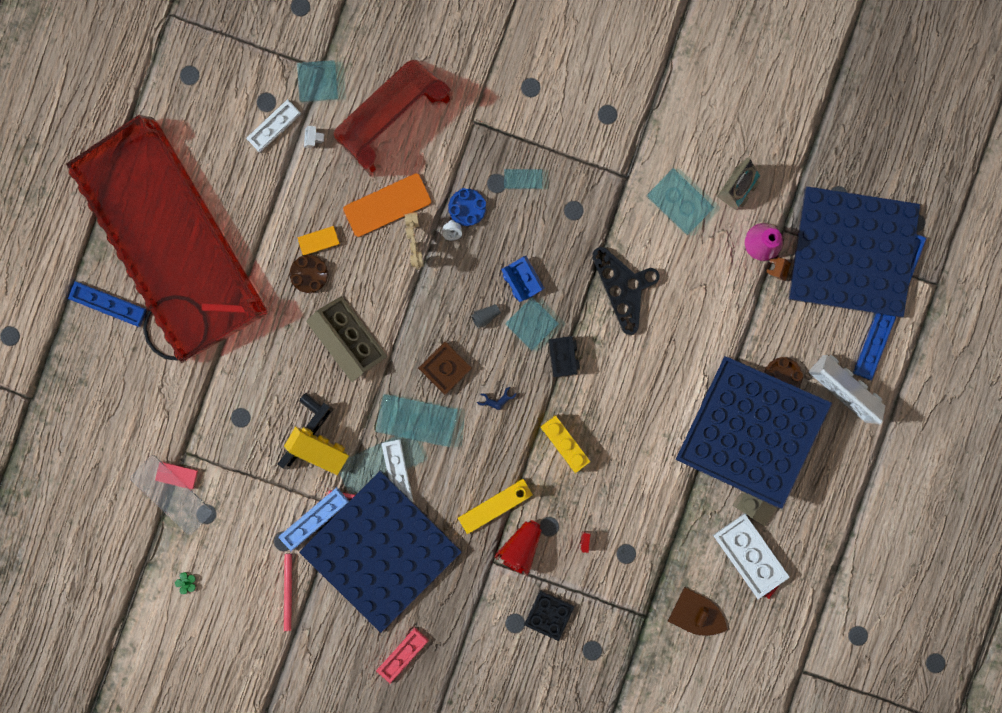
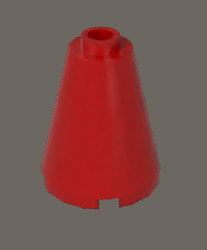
(521, 548)

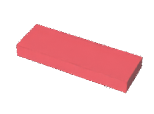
(402, 655)

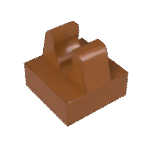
(781, 268)

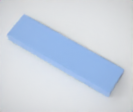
(313, 519)

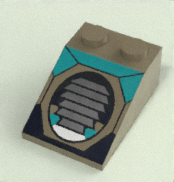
(739, 184)

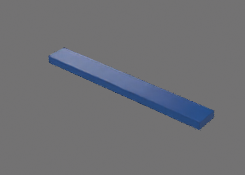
(881, 329)

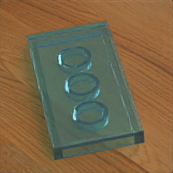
(416, 420)

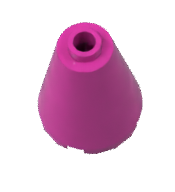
(763, 241)

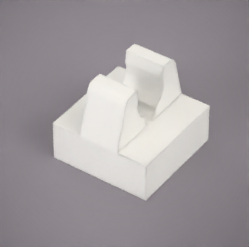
(312, 137)

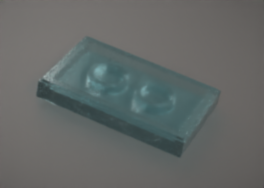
(680, 201)

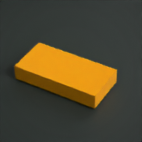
(318, 240)

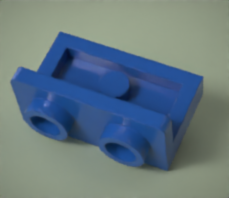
(522, 279)

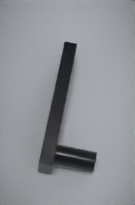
(321, 414)

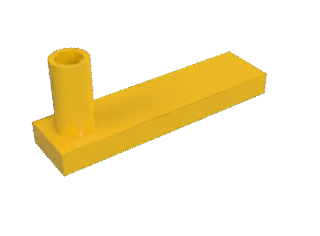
(495, 506)

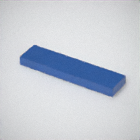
(107, 304)

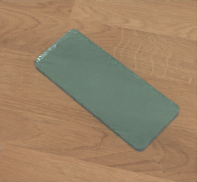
(365, 465)

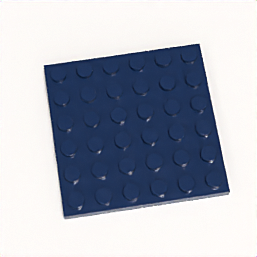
(854, 252)
(753, 432)
(380, 551)

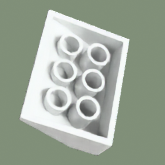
(848, 390)

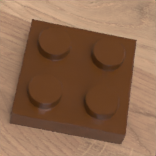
(444, 368)

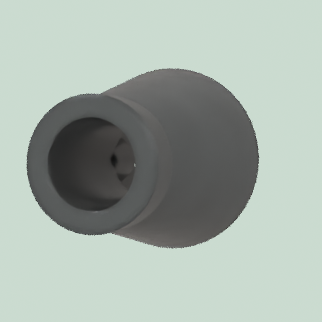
(484, 316)

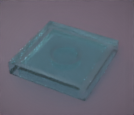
(317, 81)
(531, 323)

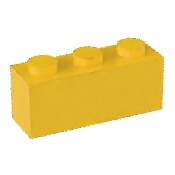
(565, 444)
(316, 450)

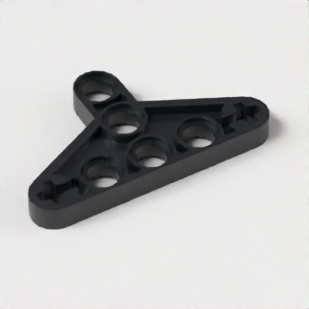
(620, 278)

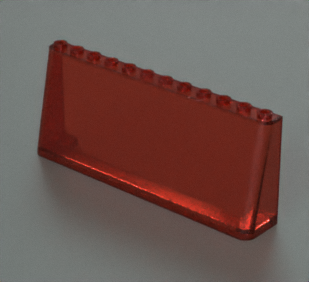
(166, 237)

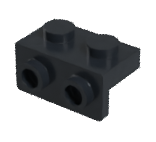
(563, 356)

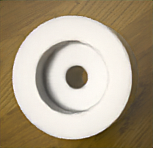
(452, 230)

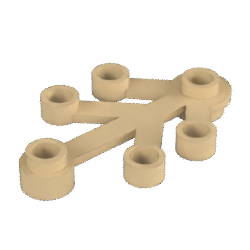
(412, 222)

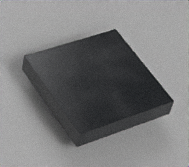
(549, 615)

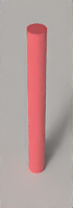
(287, 591)

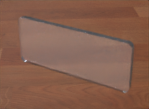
(171, 494)

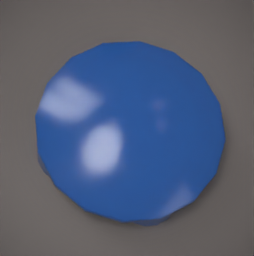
(467, 207)

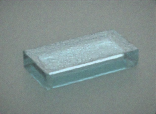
(522, 178)

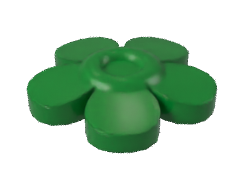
(185, 583)

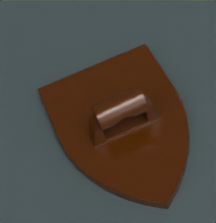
(697, 614)

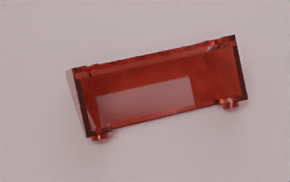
(385, 108)

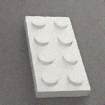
(751, 556)

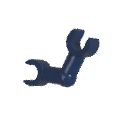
(498, 405)

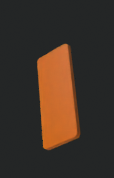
(387, 205)

